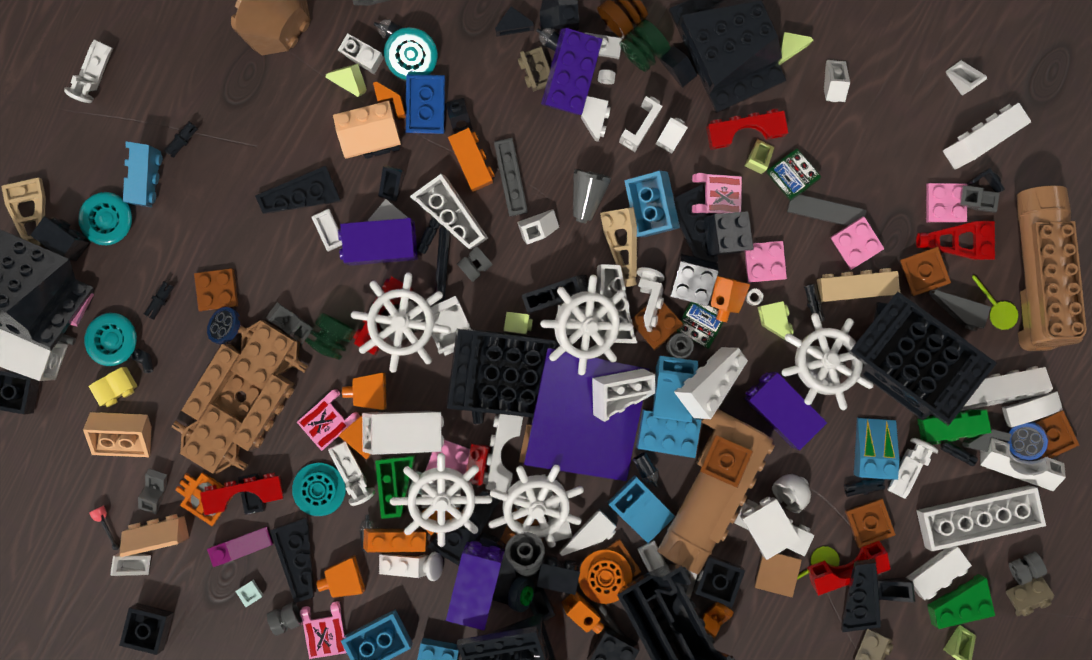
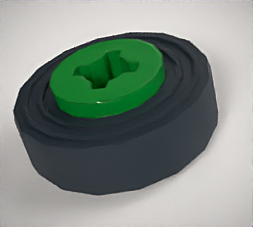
(521, 594)

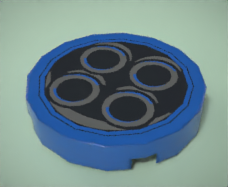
(1028, 441)

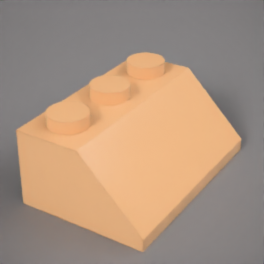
(367, 129)
(118, 434)
(153, 535)

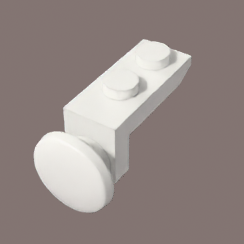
(90, 73)
(650, 285)
(911, 466)
(351, 474)
(412, 566)

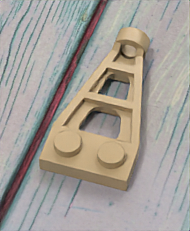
(23, 192)
(625, 220)

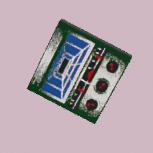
(793, 174)
(700, 324)

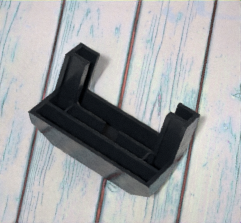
(672, 617)

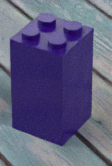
(378, 241)
(784, 410)
(475, 585)

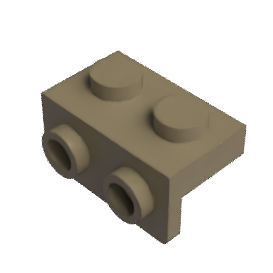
(535, 67)
(1030, 596)
(874, 646)

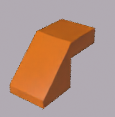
(384, 94)
(715, 617)

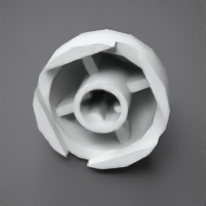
(793, 491)

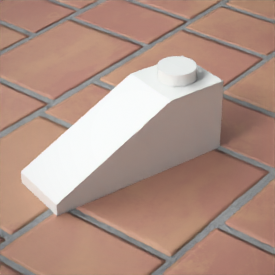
(592, 532)

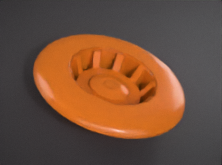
(605, 576)

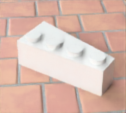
(986, 135)
(449, 210)
(608, 284)
(712, 382)

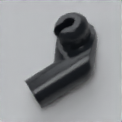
(143, 358)

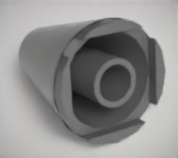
(588, 193)
(525, 554)

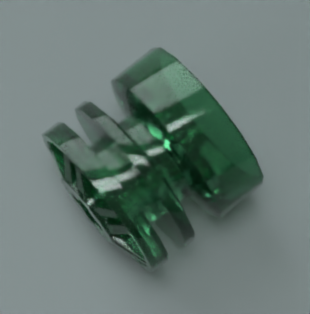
(646, 44)
(330, 336)

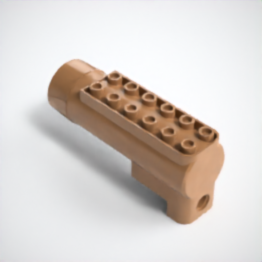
(1053, 283)
(711, 502)

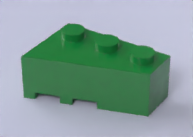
(966, 424)
(393, 483)
(963, 605)

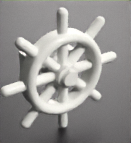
(400, 322)
(585, 322)
(822, 367)
(440, 493)
(532, 498)

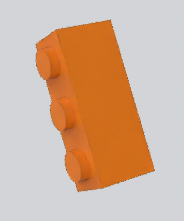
(471, 159)
(394, 540)

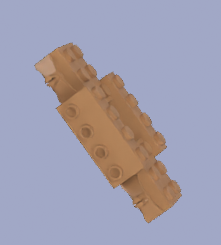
(221, 418)

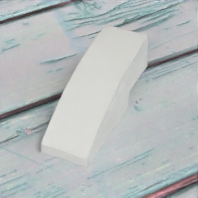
(1032, 409)

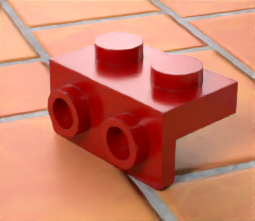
(478, 457)

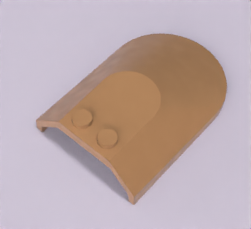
(270, 24)

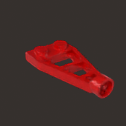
(983, 240)

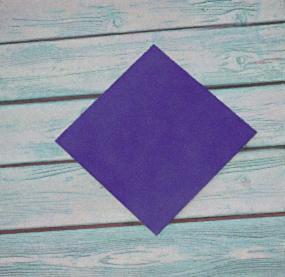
(569, 433)

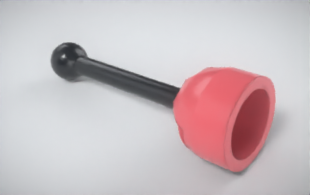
(99, 515)

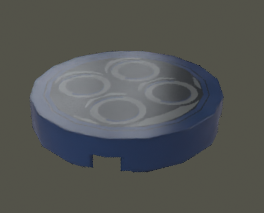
(223, 325)

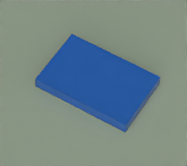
(425, 104)

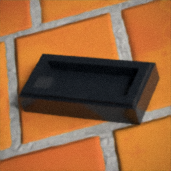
(251, 501)

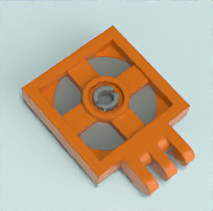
(192, 500)

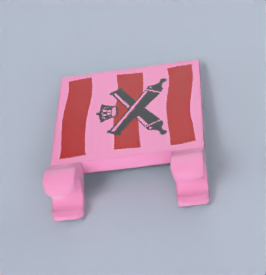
(721, 194)
(324, 422)
(323, 634)

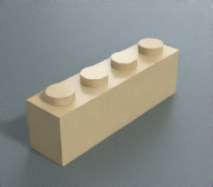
(858, 286)

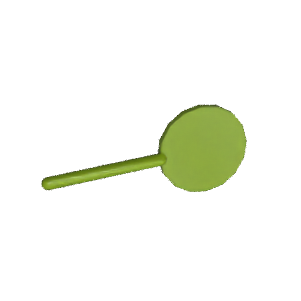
(1002, 314)
(822, 554)

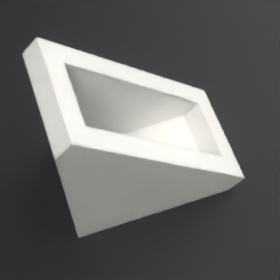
(965, 77)
(130, 565)

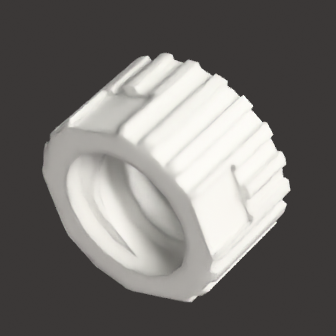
(606, 77)
(760, 297)

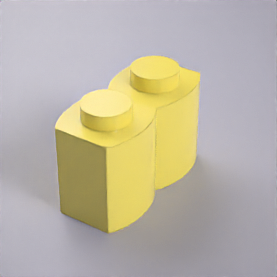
(113, 386)

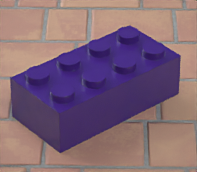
(571, 71)

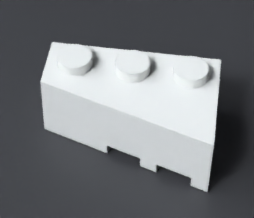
(620, 390)

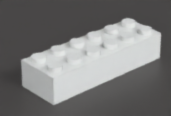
(981, 518)

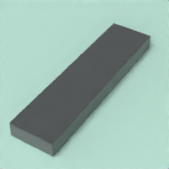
(510, 177)
(824, 210)

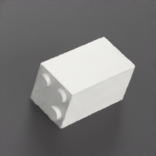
(30, 359)
(402, 432)

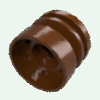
(621, 13)

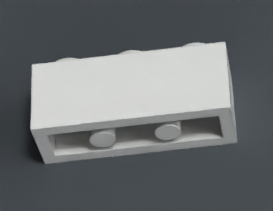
(939, 572)

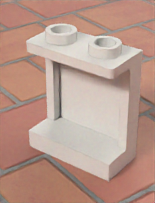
(633, 141)
(448, 314)
(770, 527)

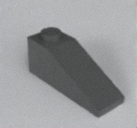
(964, 311)

